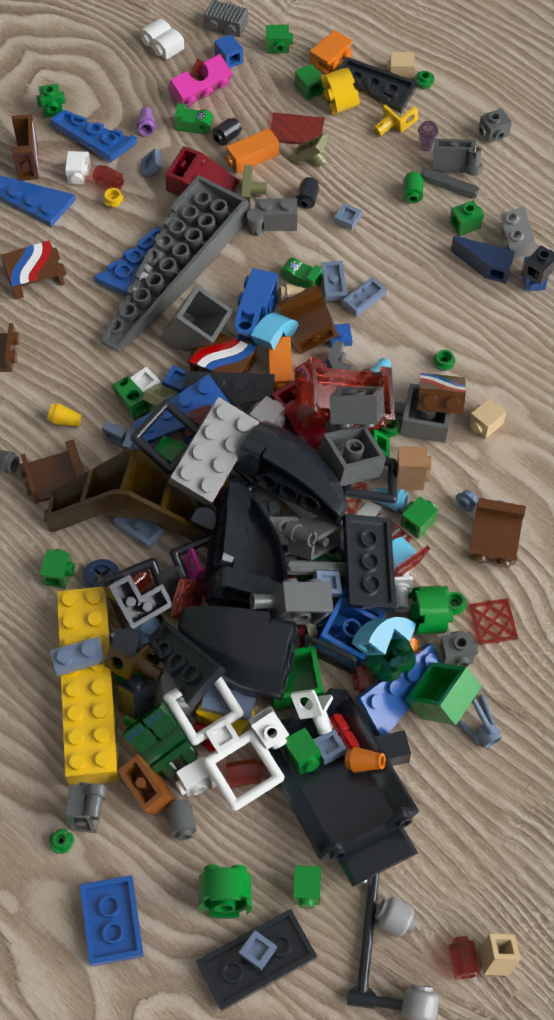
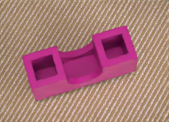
(187, 90)

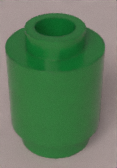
(412, 187)

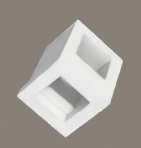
(77, 167)
(265, 720)
(194, 779)

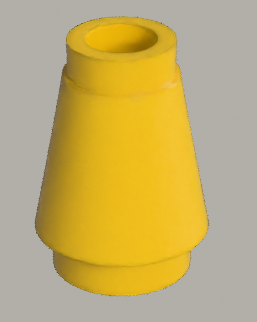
(63, 416)

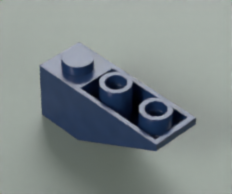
(488, 260)

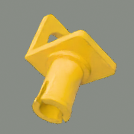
(393, 120)

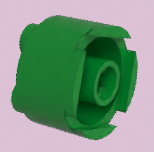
(430, 609)
(225, 891)

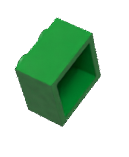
(303, 676)
(443, 693)

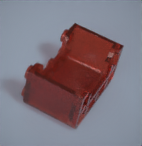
(316, 383)

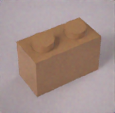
(412, 467)

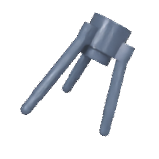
(488, 733)

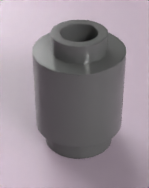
(181, 819)

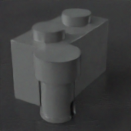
(457, 156)
(274, 214)
(312, 537)
(85, 806)

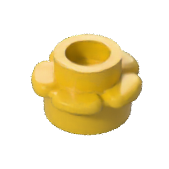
(113, 197)

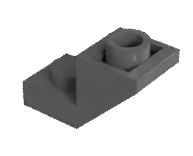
(336, 357)

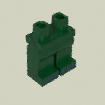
(160, 740)

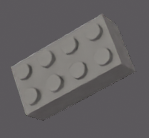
(212, 452)

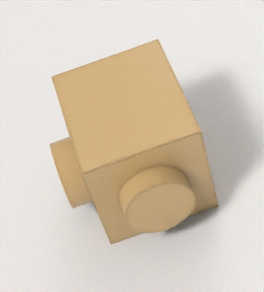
(401, 64)
(487, 418)
(499, 954)

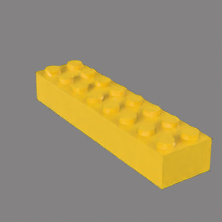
(89, 692)

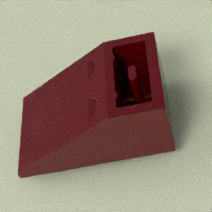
(192, 163)
(287, 398)

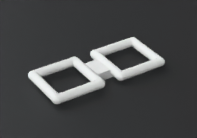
(226, 742)

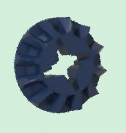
(102, 567)

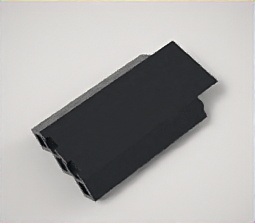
(348, 813)

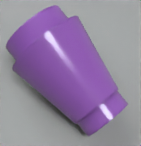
(146, 122)

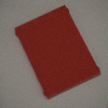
(295, 128)

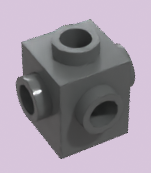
(494, 125)
(458, 648)

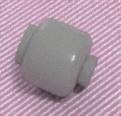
(395, 917)
(420, 1003)

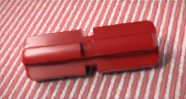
(342, 730)

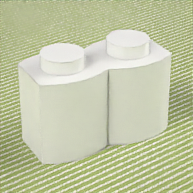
(162, 39)

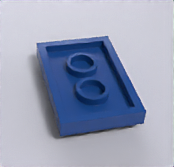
(111, 921)

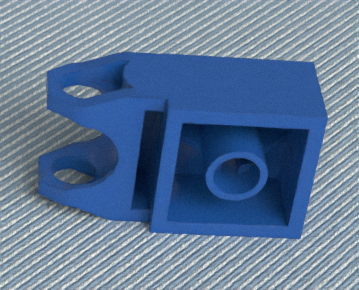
(256, 302)
(342, 627)

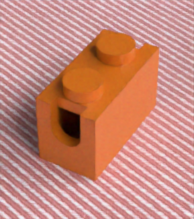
(330, 52)

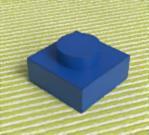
(344, 335)
(175, 379)

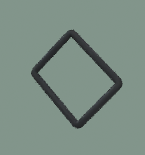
(306, 637)

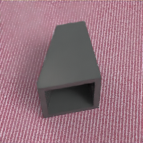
(196, 321)

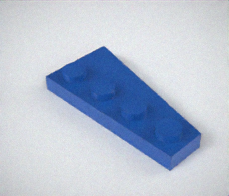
(93, 135)
(196, 395)

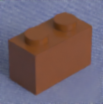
(146, 786)

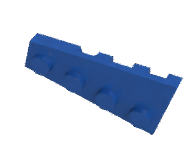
(35, 200)
(122, 273)
(385, 701)

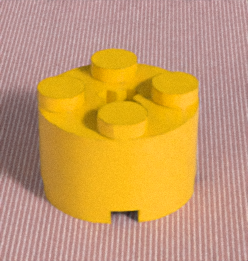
(340, 91)

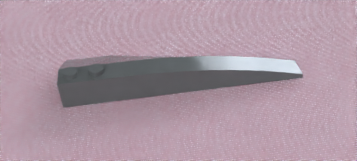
(190, 239)

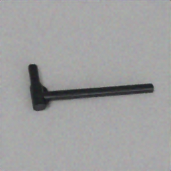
(362, 995)

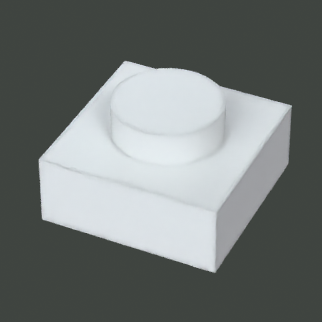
(145, 379)

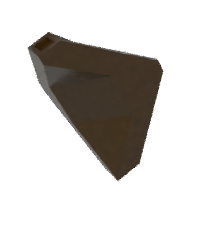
(126, 488)

